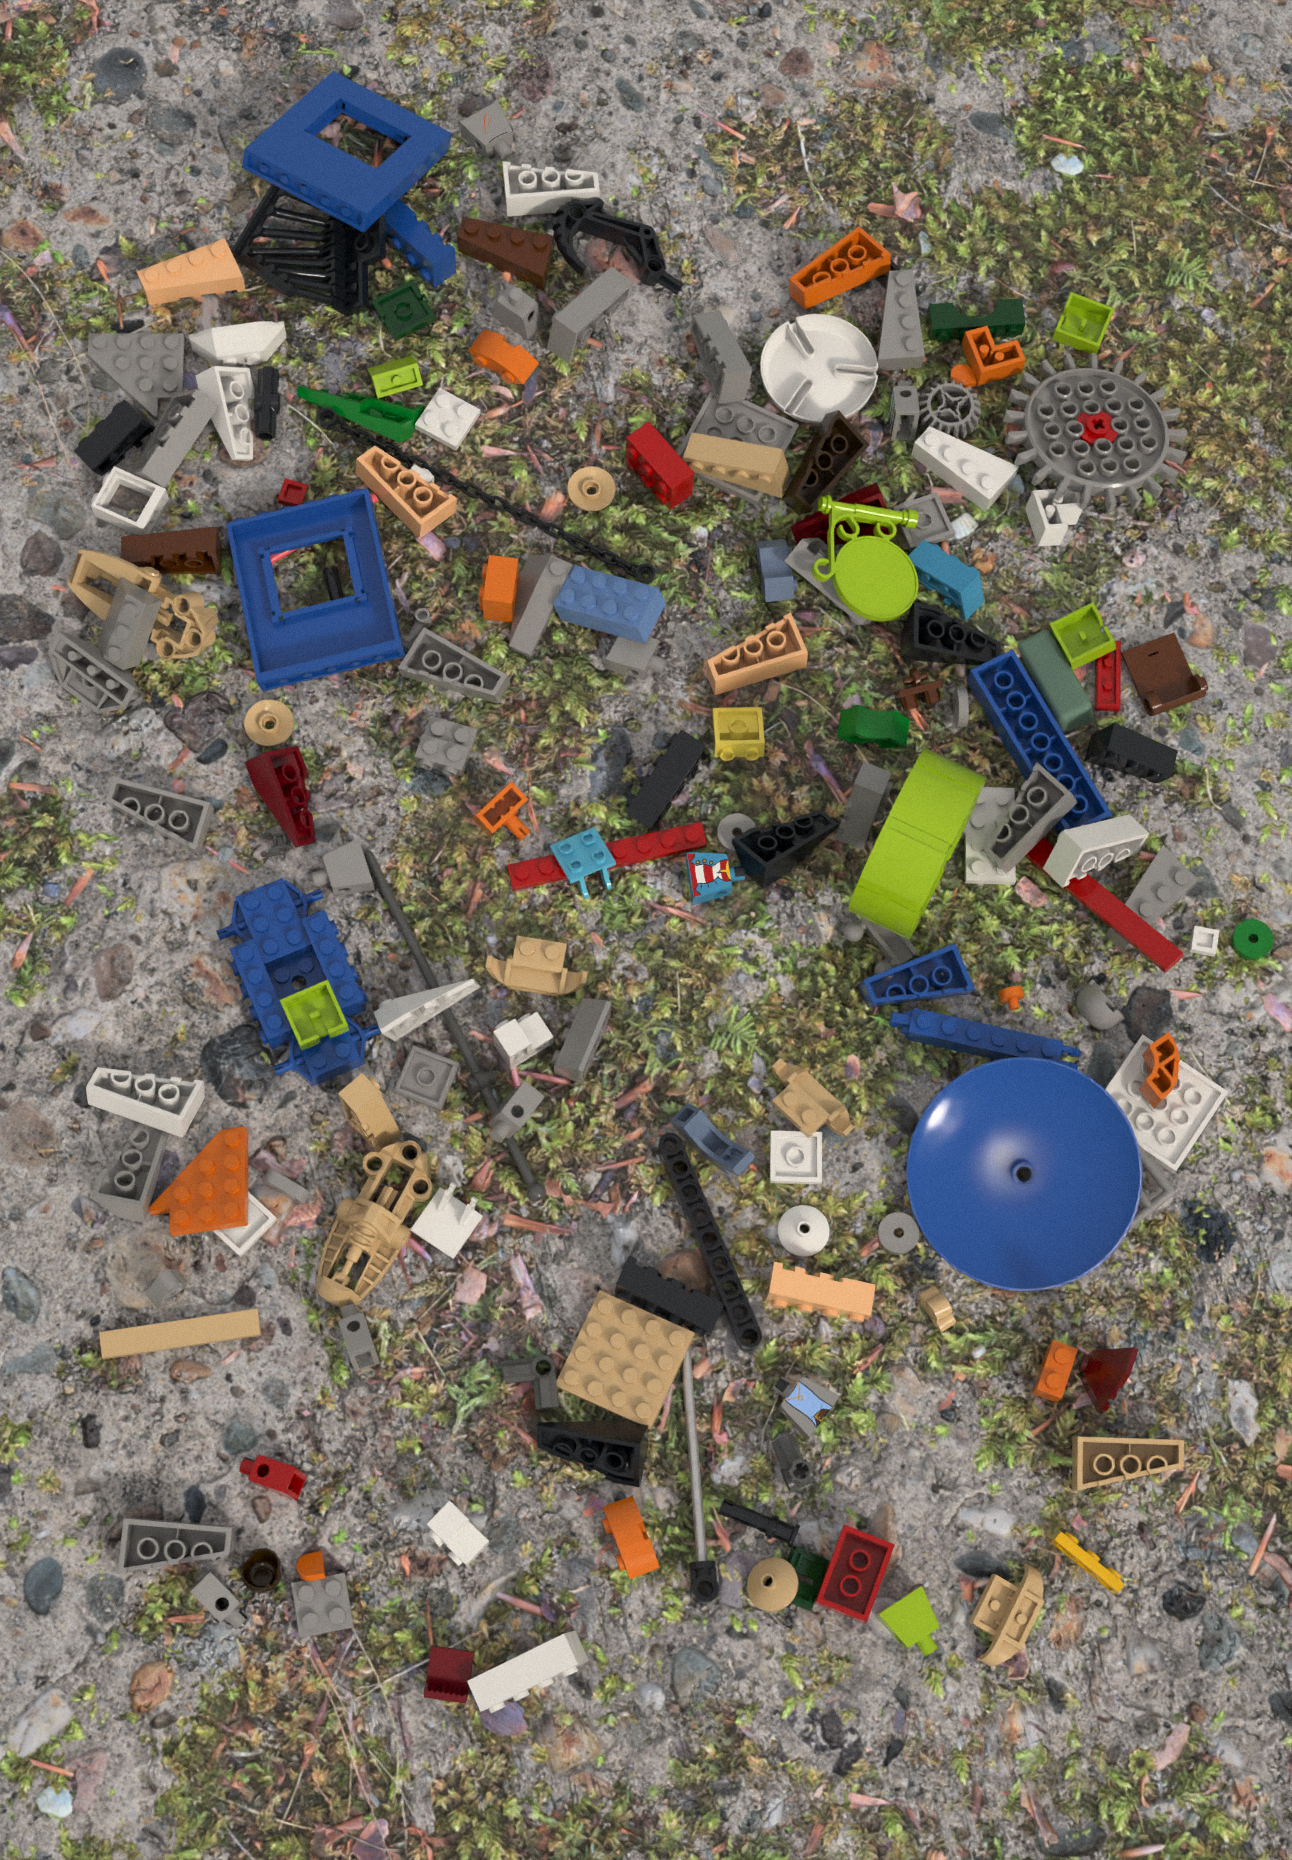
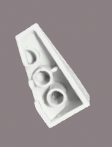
(232, 392)
(408, 1012)

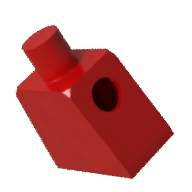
(274, 1476)

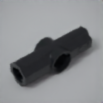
(267, 403)

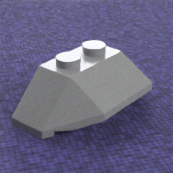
(89, 676)

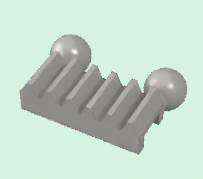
(894, 946)

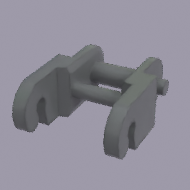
(276, 849)

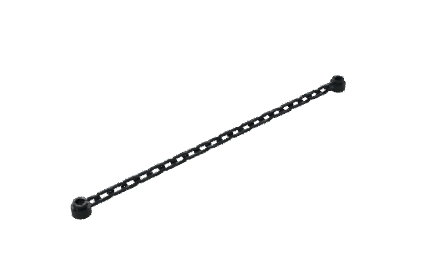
(645, 568)

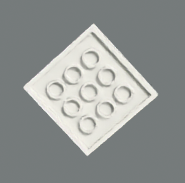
(1178, 1121)

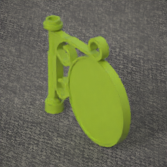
(869, 571)

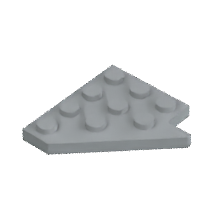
(142, 365)

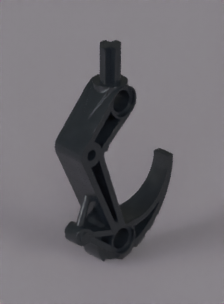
(637, 237)

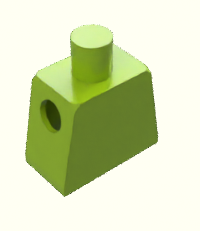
(911, 1621)

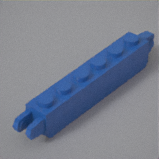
(977, 1037)

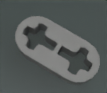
(286, 1186)

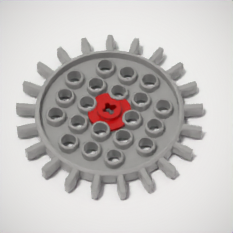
(1095, 431)

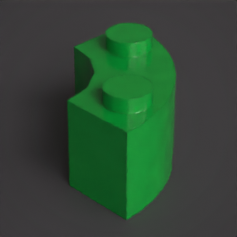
(864, 725)

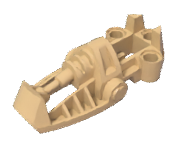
(200, 620)
(371, 1226)

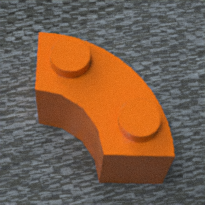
(509, 362)
(1162, 1069)
(633, 1544)

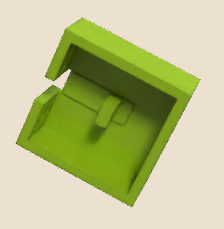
(1083, 323)
(1081, 636)
(314, 1014)

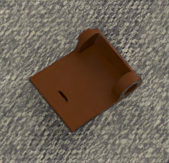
(1164, 677)

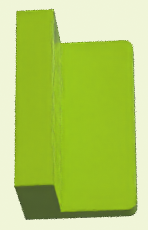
(395, 376)

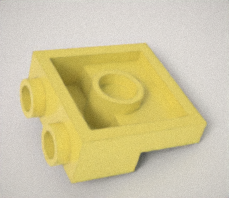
(738, 733)

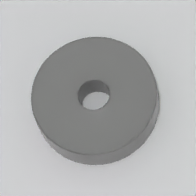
(960, 707)
(729, 824)
(889, 1241)

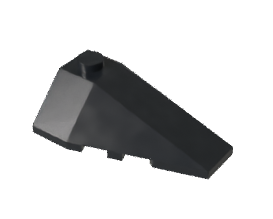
(941, 639)
(777, 849)
(606, 1446)

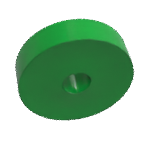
(1255, 929)

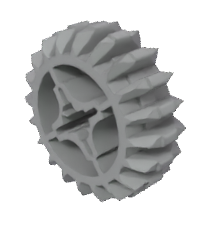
(951, 401)

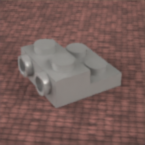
(445, 746)

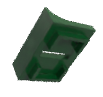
(811, 1567)

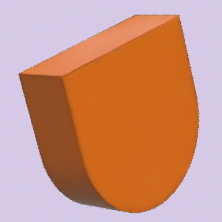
(963, 373)
(311, 1566)

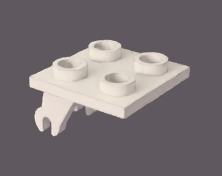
(447, 1221)

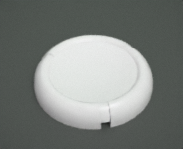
(818, 368)

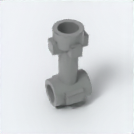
(422, 619)

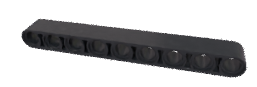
(713, 1253)

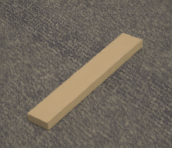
(180, 1333)

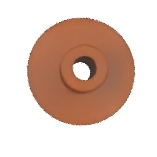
(1011, 996)

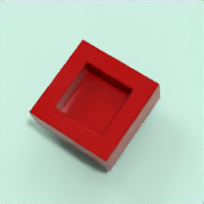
(293, 493)

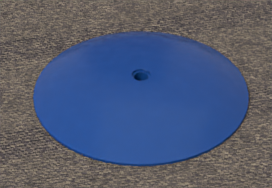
(1037, 1228)

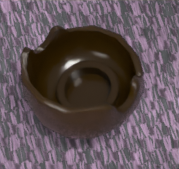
(261, 1570)

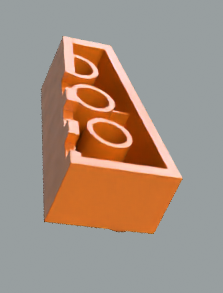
(840, 268)

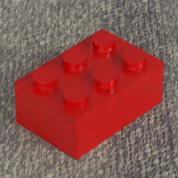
(658, 466)
(854, 1574)

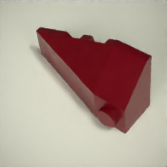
(818, 523)
(281, 784)
(1105, 1373)

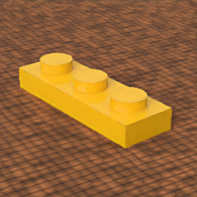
(1088, 1561)

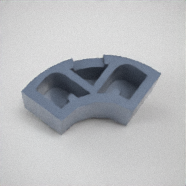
(776, 574)

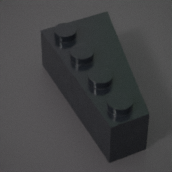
(668, 1298)

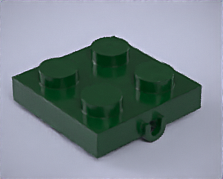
(403, 310)

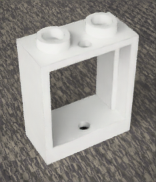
(150, 513)

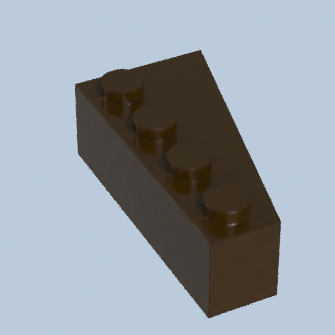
(825, 462)

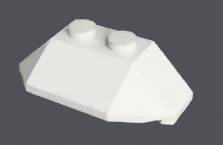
(239, 343)

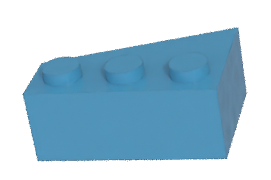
(949, 577)

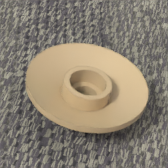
(591, 479)
(269, 712)
(782, 1589)

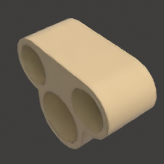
(937, 1308)

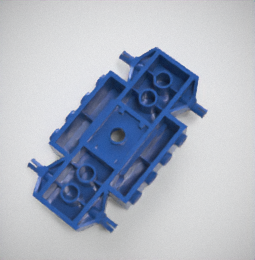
(290, 945)

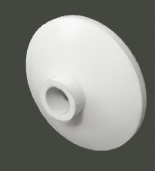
(803, 1243)

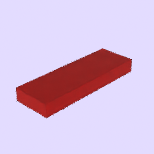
(1108, 681)

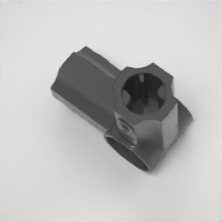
(544, 1385)
(795, 1469)

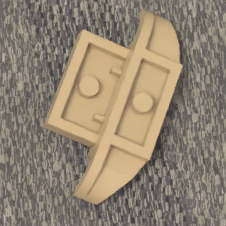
(536, 968)
(808, 1102)
(1008, 1613)

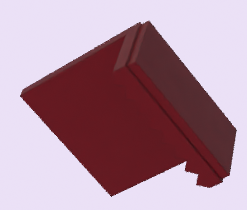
(448, 1674)

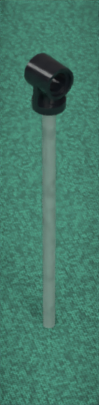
(702, 1570)

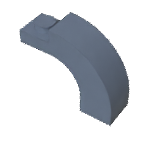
(710, 1142)

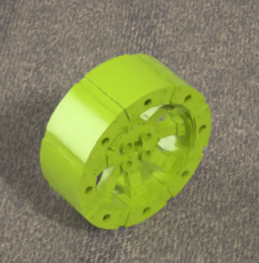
(916, 843)

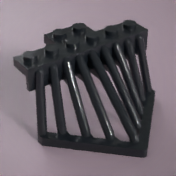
(345, 255)

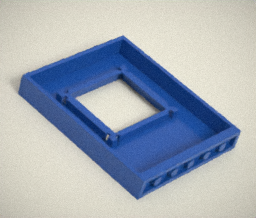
(332, 179)
(326, 635)

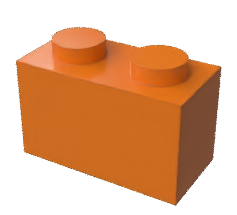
(1054, 1371)

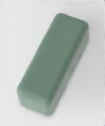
(1056, 681)

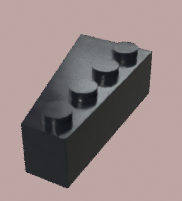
(666, 779)

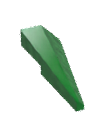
(380, 416)

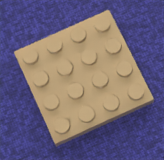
(625, 1360)

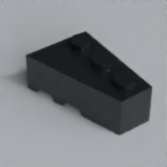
(114, 437)
(1131, 753)

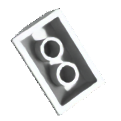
(128, 625)
(582, 1039)

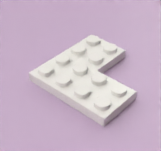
(985, 818)

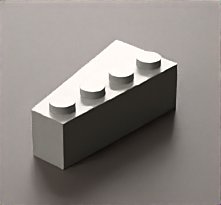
(174, 436)
(168, 813)
(1157, 891)

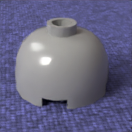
(1097, 1008)

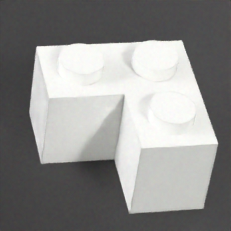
(1051, 517)
(521, 1038)
(457, 1534)

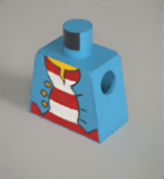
(711, 876)

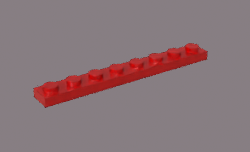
(624, 851)

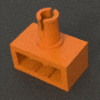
(502, 811)

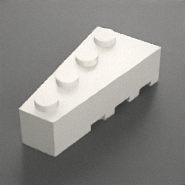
(1094, 847)
(147, 1099)
(528, 1671)

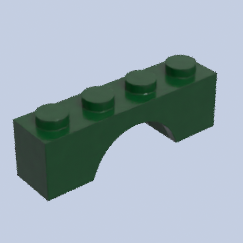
(948, 323)

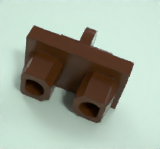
(908, 697)

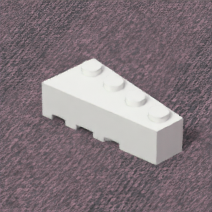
(545, 190)
(964, 467)

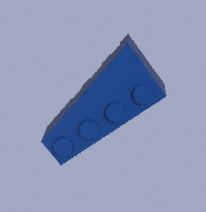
(418, 245)
(924, 978)

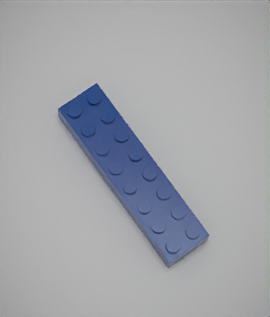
(1034, 735)

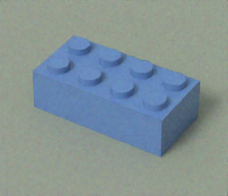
(609, 604)

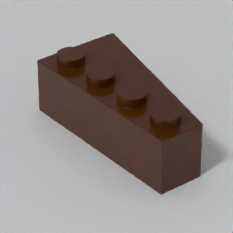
(508, 248)
(175, 551)

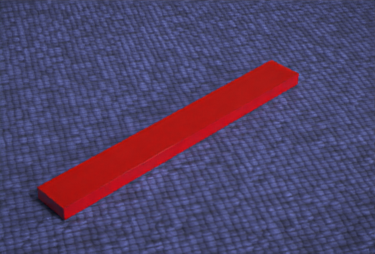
(1114, 913)

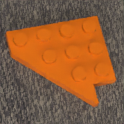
(211, 1188)

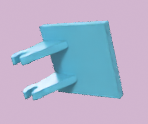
(583, 856)

